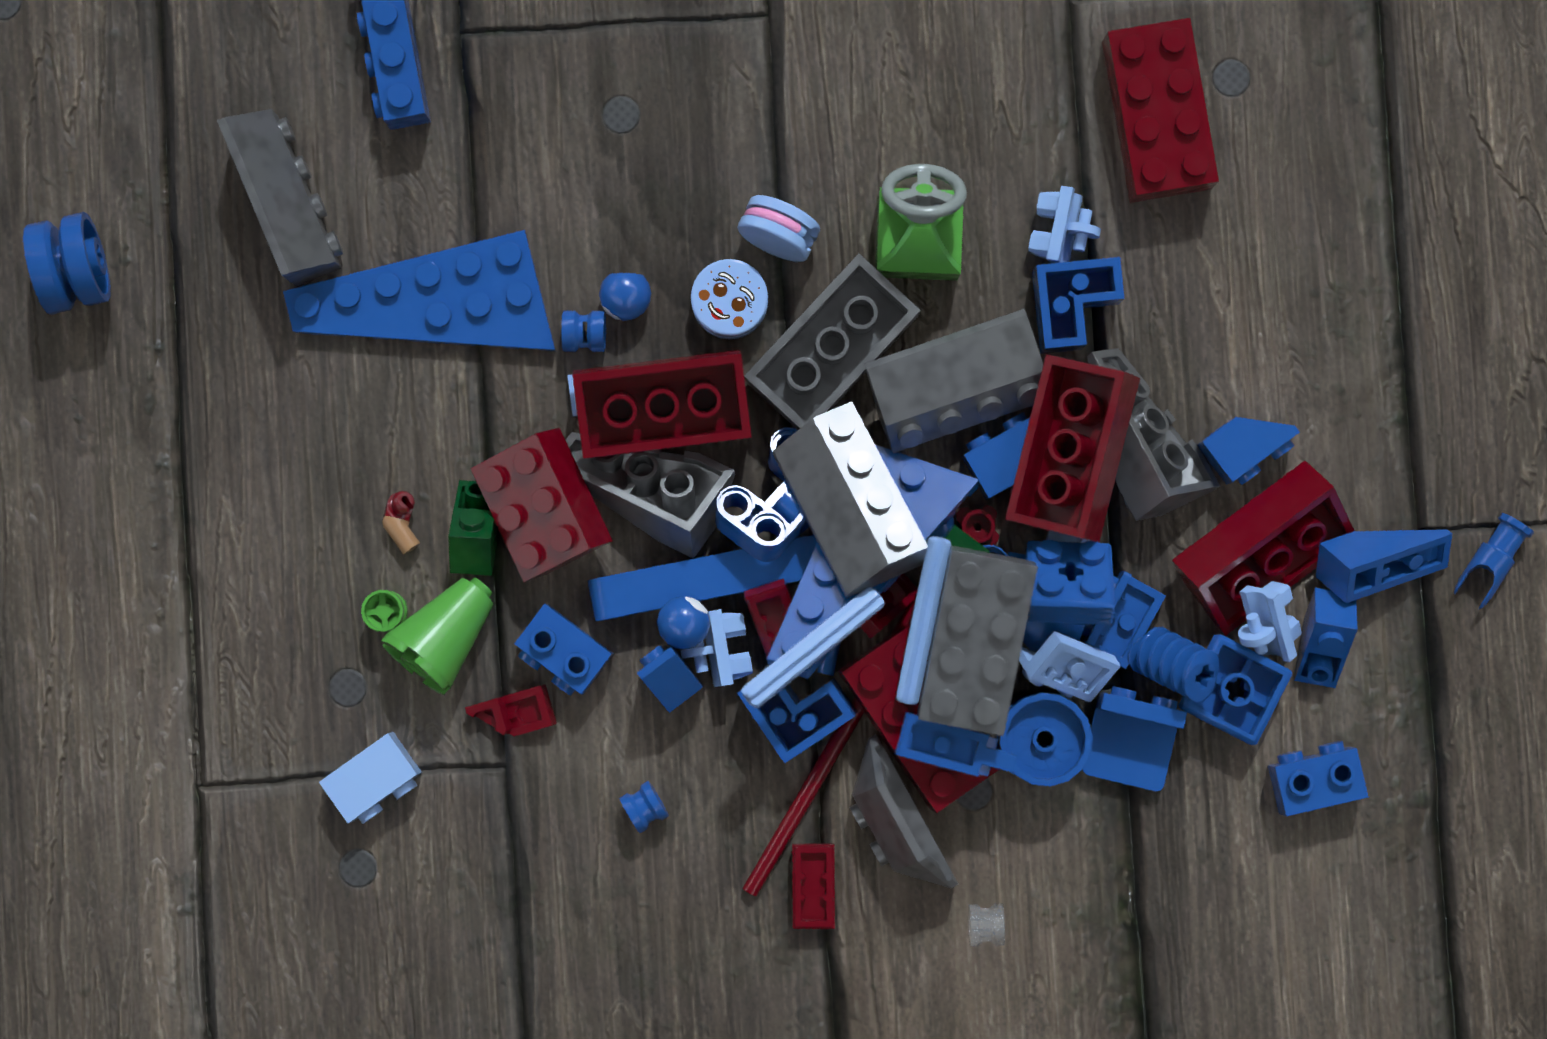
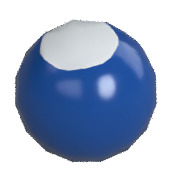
(625, 295)
(683, 622)

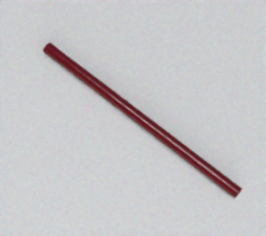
(809, 790)

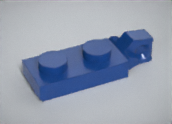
(951, 747)

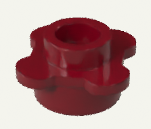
(985, 517)

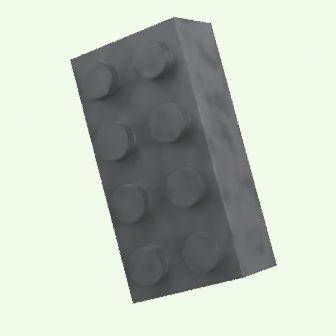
(831, 342)
(977, 640)

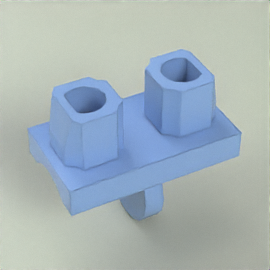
(1065, 210)
(1267, 624)
(723, 666)

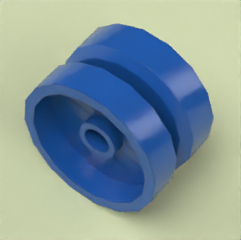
(66, 263)
(1069, 733)

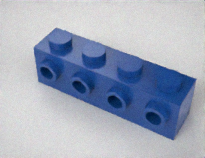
(394, 63)

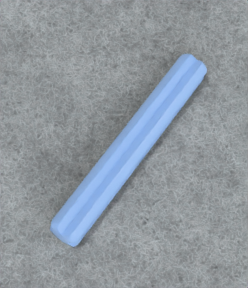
(923, 620)
(813, 647)

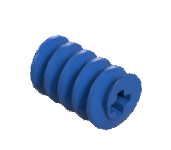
(1175, 663)

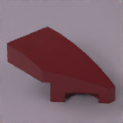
(517, 712)

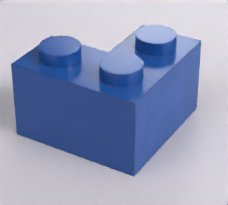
(1064, 291)
(799, 724)

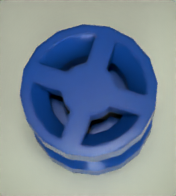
(644, 806)

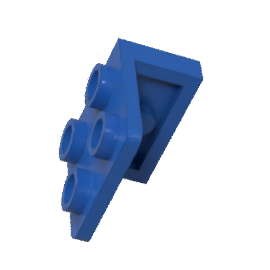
(1133, 738)

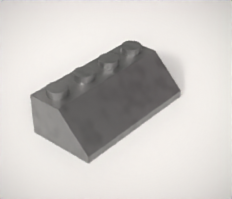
(281, 195)
(956, 380)
(850, 500)

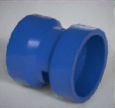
(574, 331)

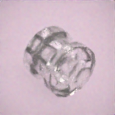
(986, 924)

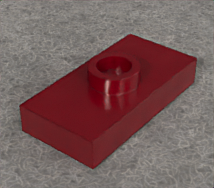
(768, 609)
(813, 886)

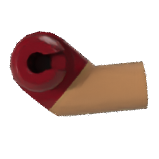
(396, 521)

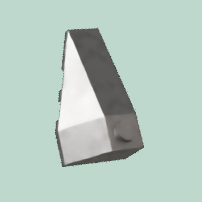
(1156, 464)
(658, 491)

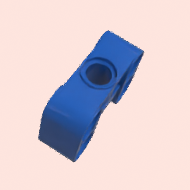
(777, 515)

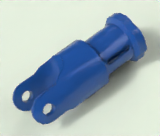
(1497, 553)

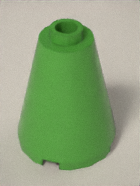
(441, 633)

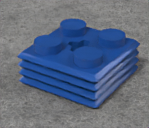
(1072, 582)
(1263, 687)

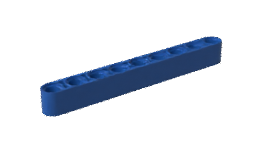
(700, 579)

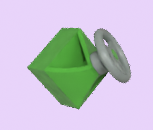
(920, 225)

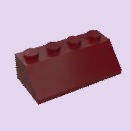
(1263, 542)

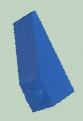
(1379, 560)

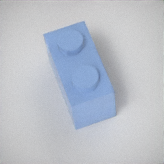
(370, 778)

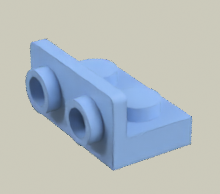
(1069, 667)

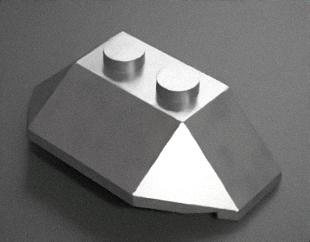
(895, 820)

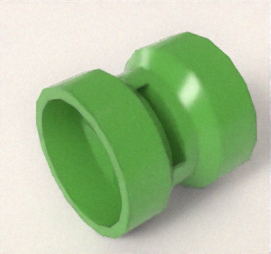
(377, 610)

